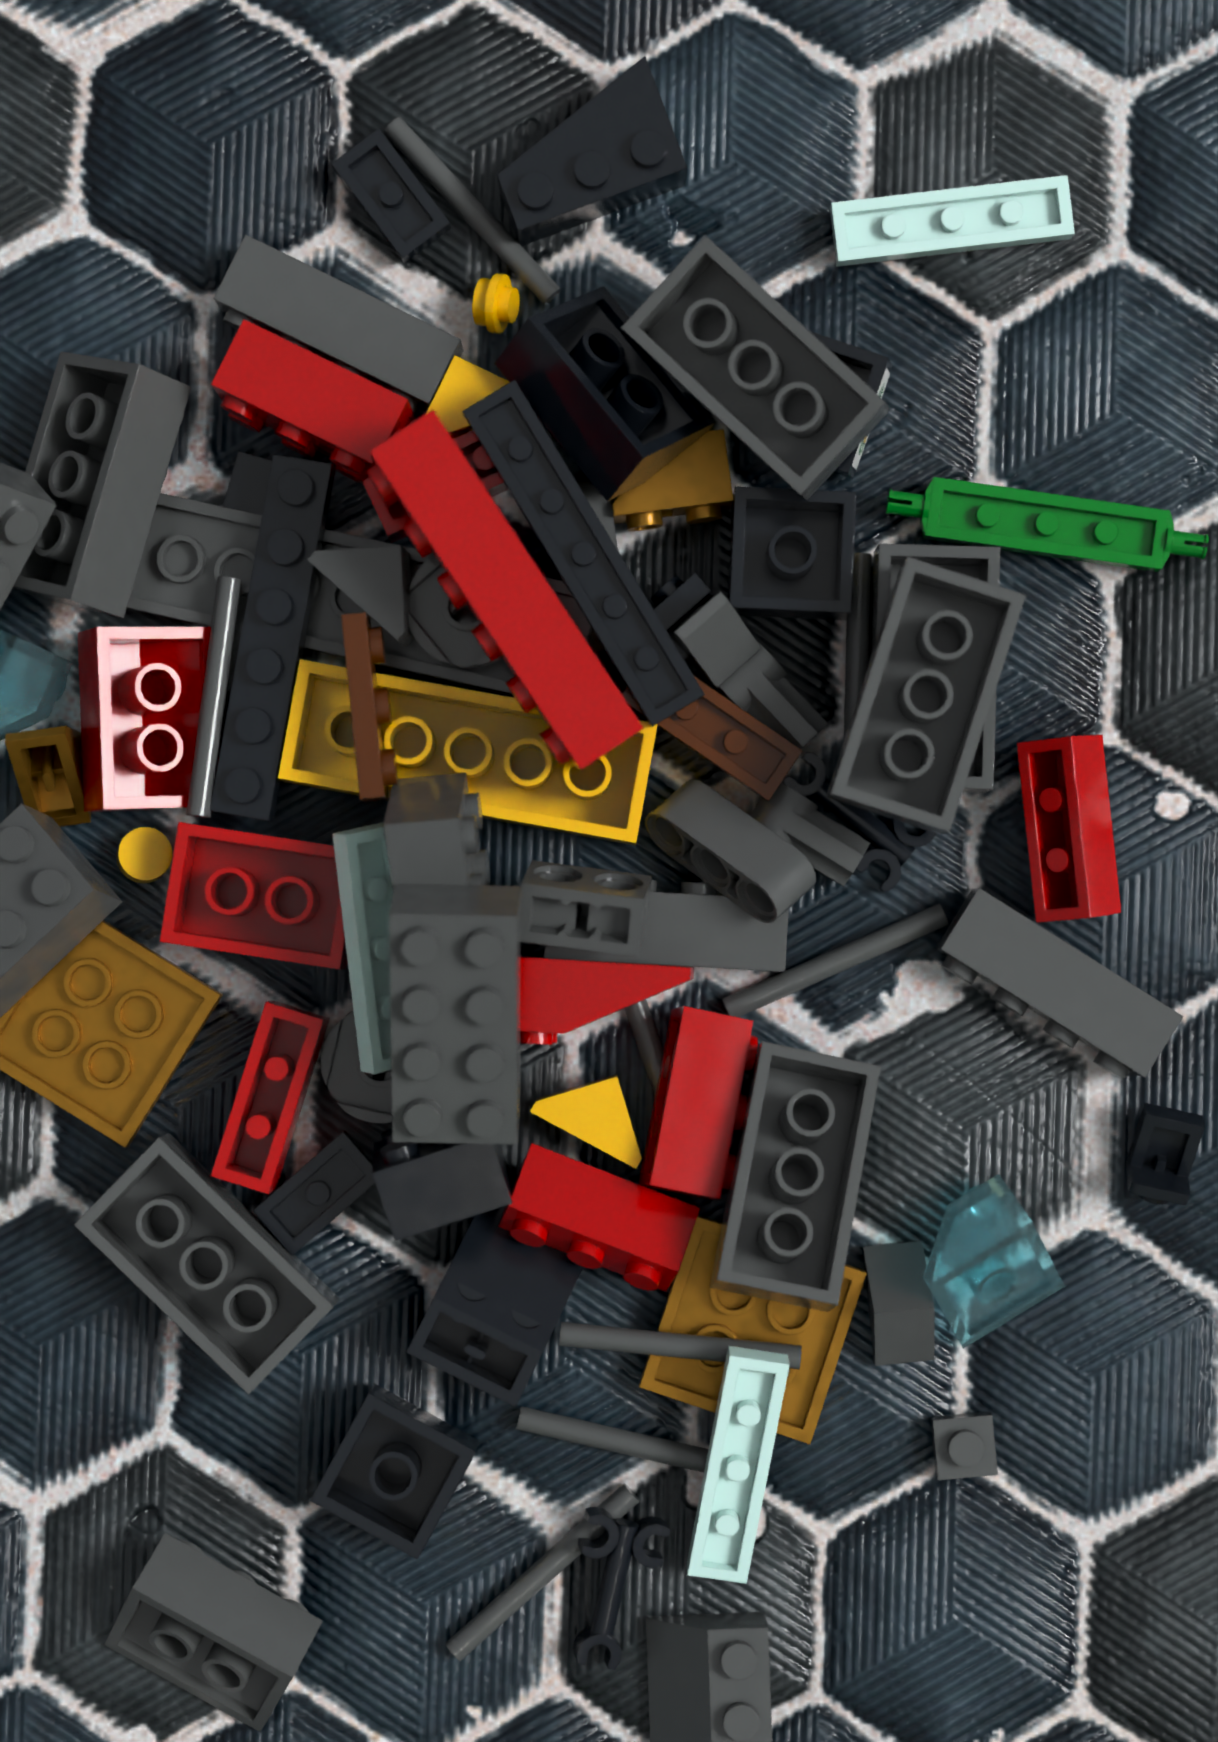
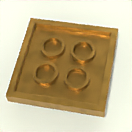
(105, 1031)
(724, 1314)

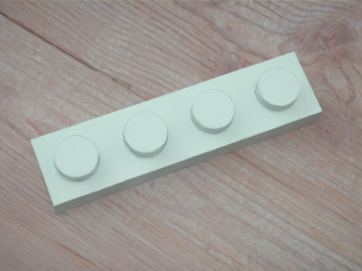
(952, 220)
(365, 908)
(737, 1464)

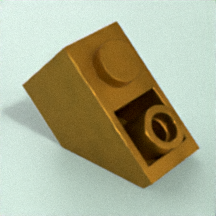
(690, 485)

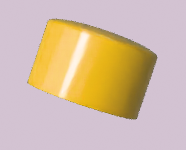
(144, 855)

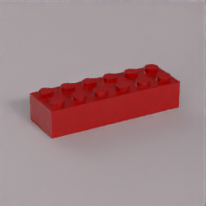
(504, 591)

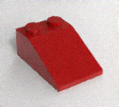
(574, 993)

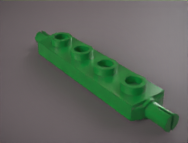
(1046, 524)

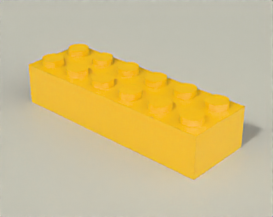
(472, 733)

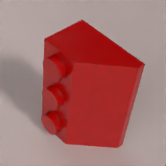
(139, 714)

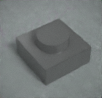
(964, 1445)

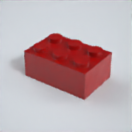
(307, 400)
(255, 896)

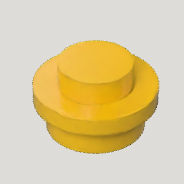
(495, 303)

